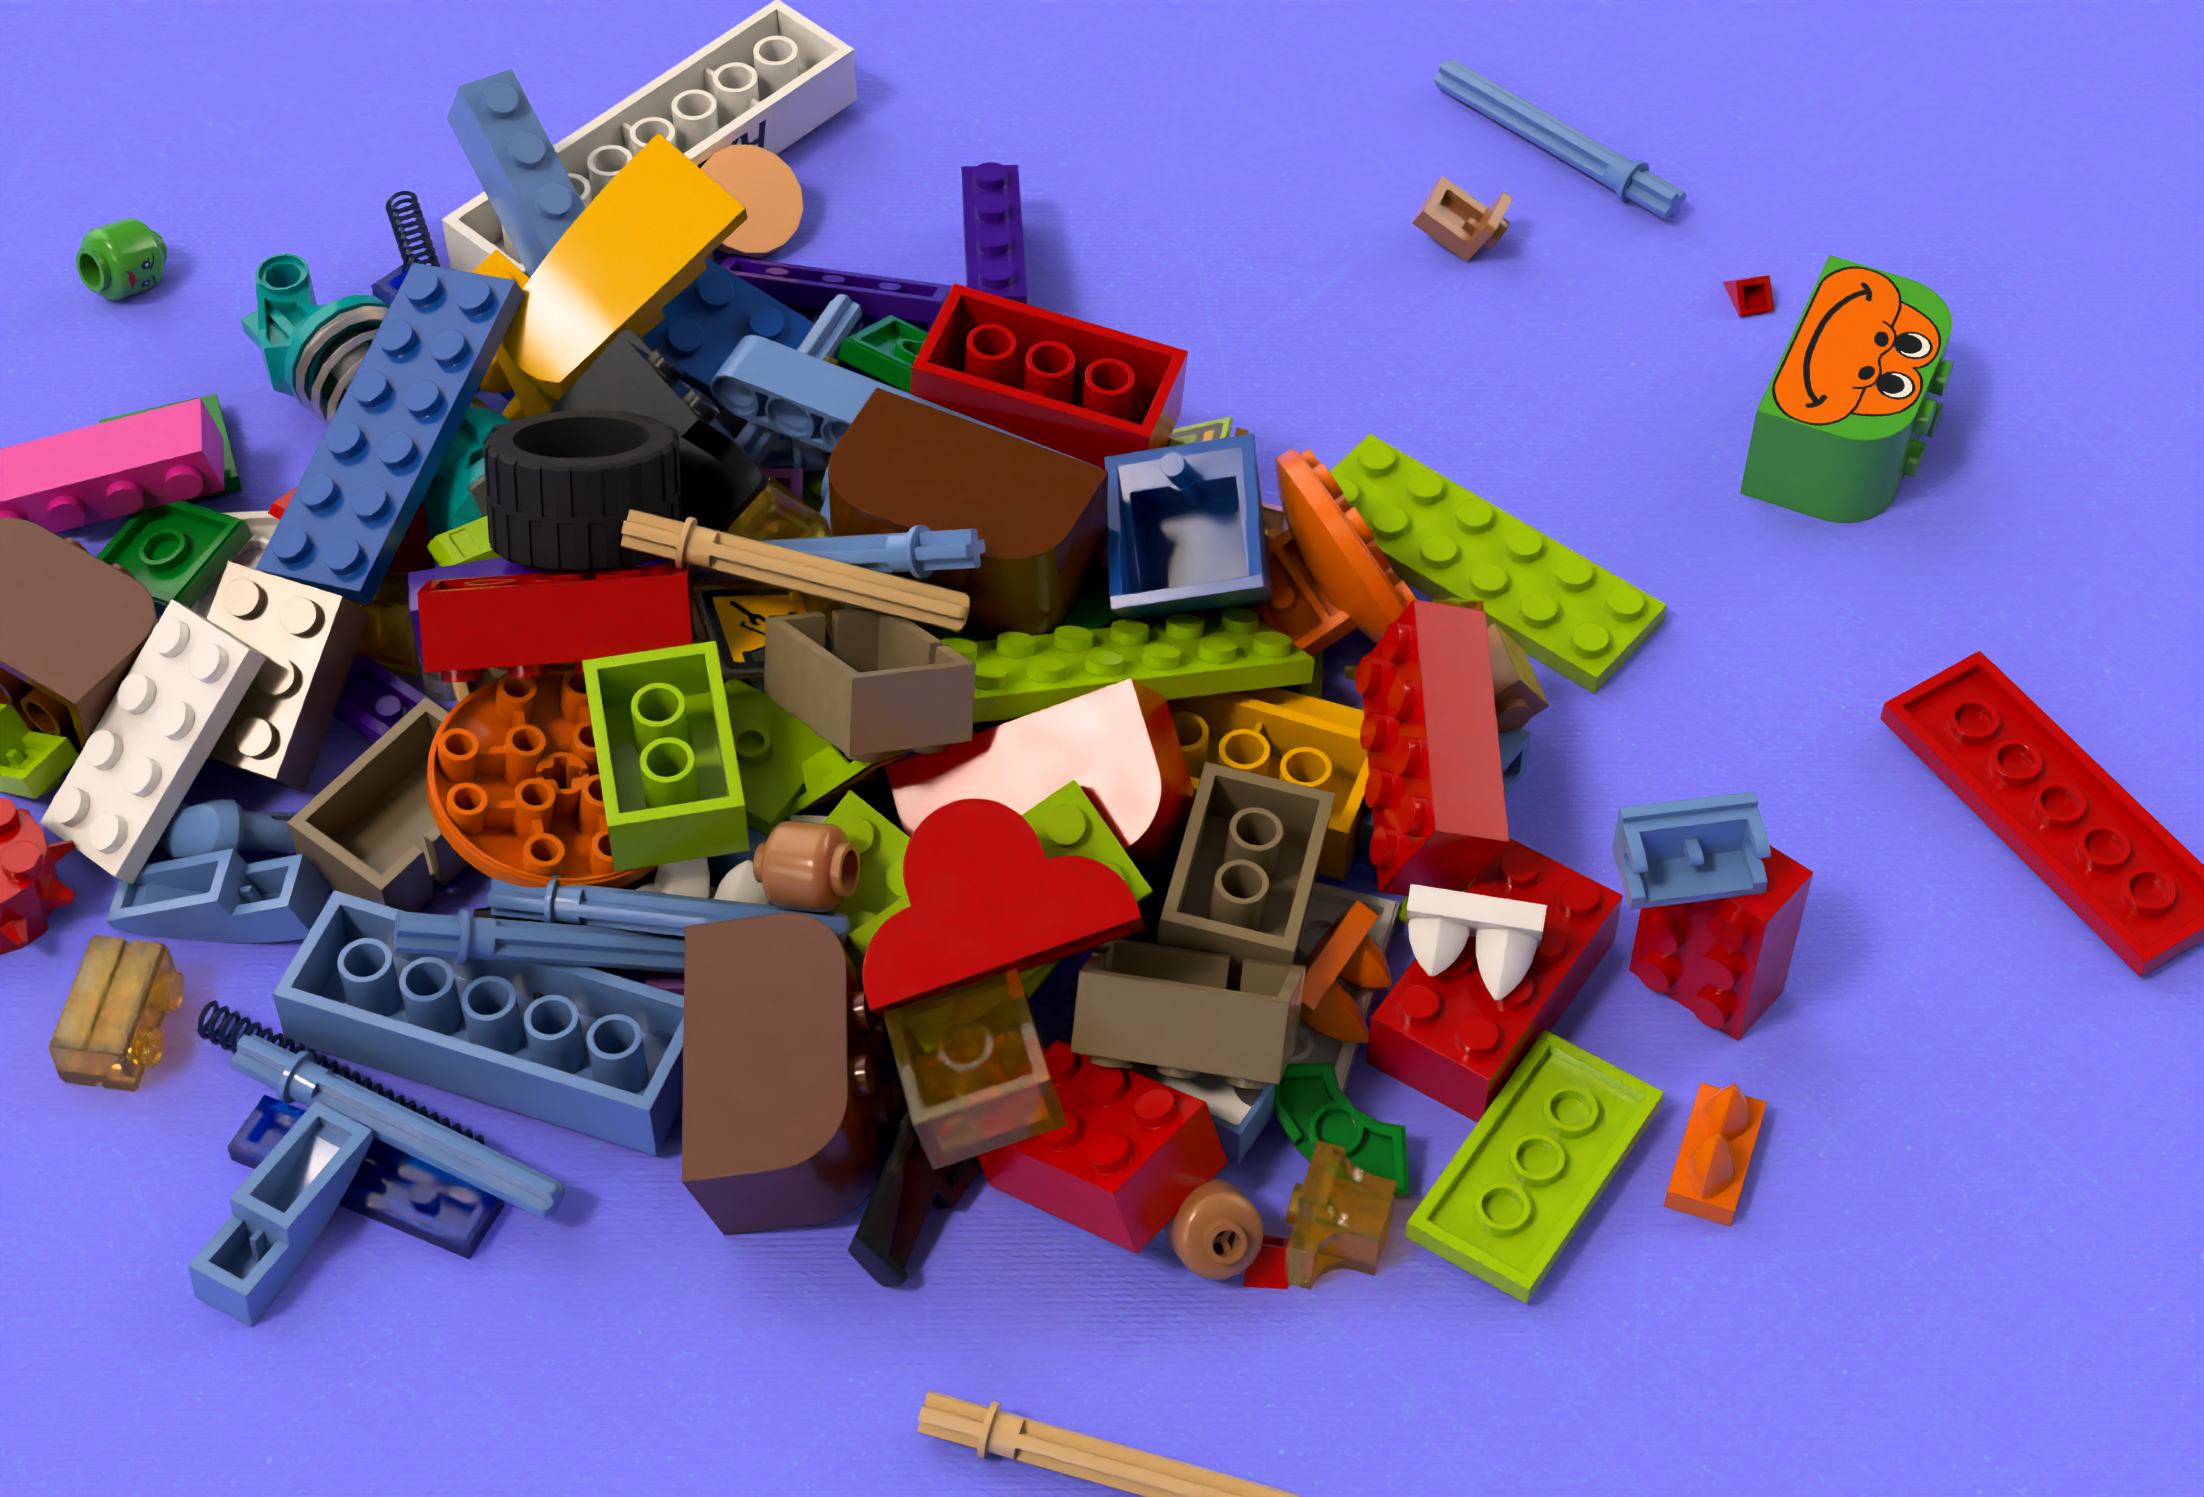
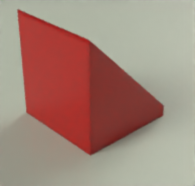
(1751, 294)
(1269, 1265)

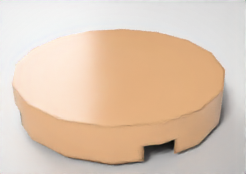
(767, 192)

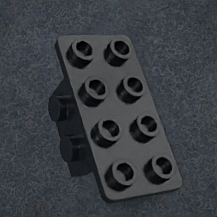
(714, 469)

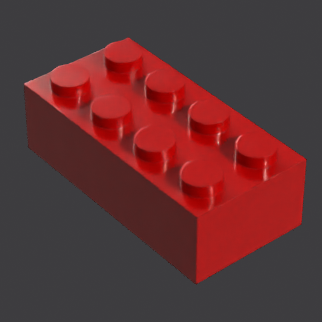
(551, 619)
(1432, 750)
(1448, 1029)

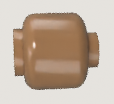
(807, 866)
(1216, 1231)

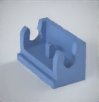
(1691, 850)

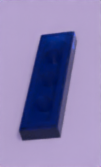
(387, 1185)

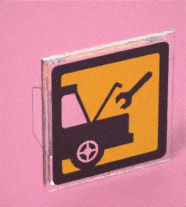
(738, 625)

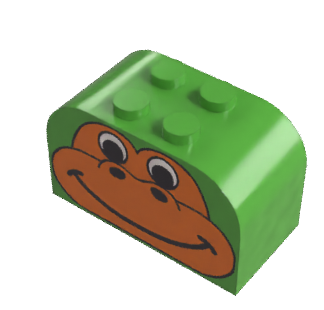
(1851, 396)

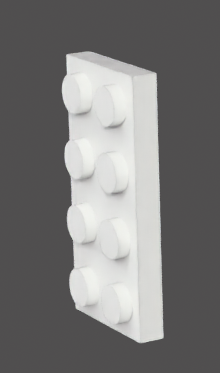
(152, 741)

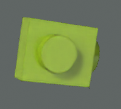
(30, 760)

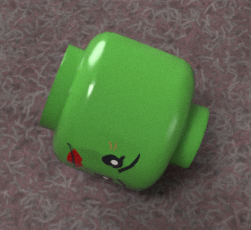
(121, 259)

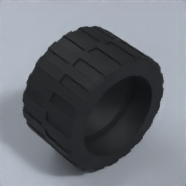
(568, 484)

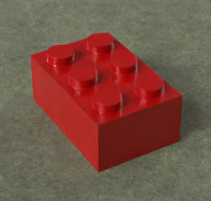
(1726, 953)
(1121, 1159)

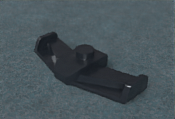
(903, 1200)

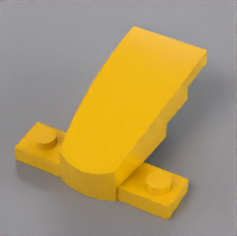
(616, 264)

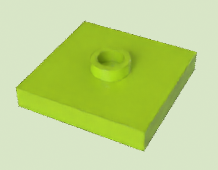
(768, 753)

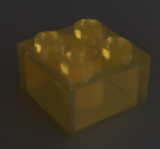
(974, 1069)

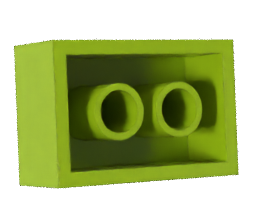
(666, 756)

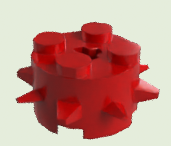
(27, 878)

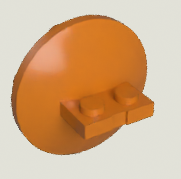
(1326, 564)
(522, 784)

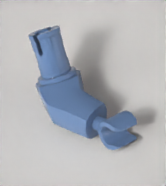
(225, 826)

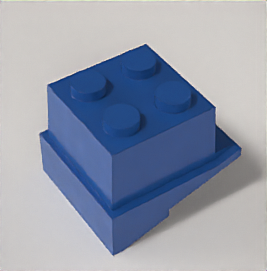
(1186, 530)

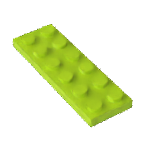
(1467, 548)
(1171, 657)

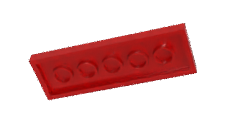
(2055, 810)

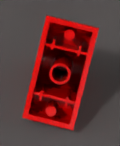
(988, 905)

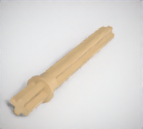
(794, 570)
(1076, 1453)

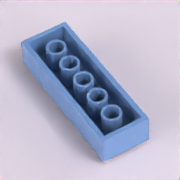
(581, 1057)

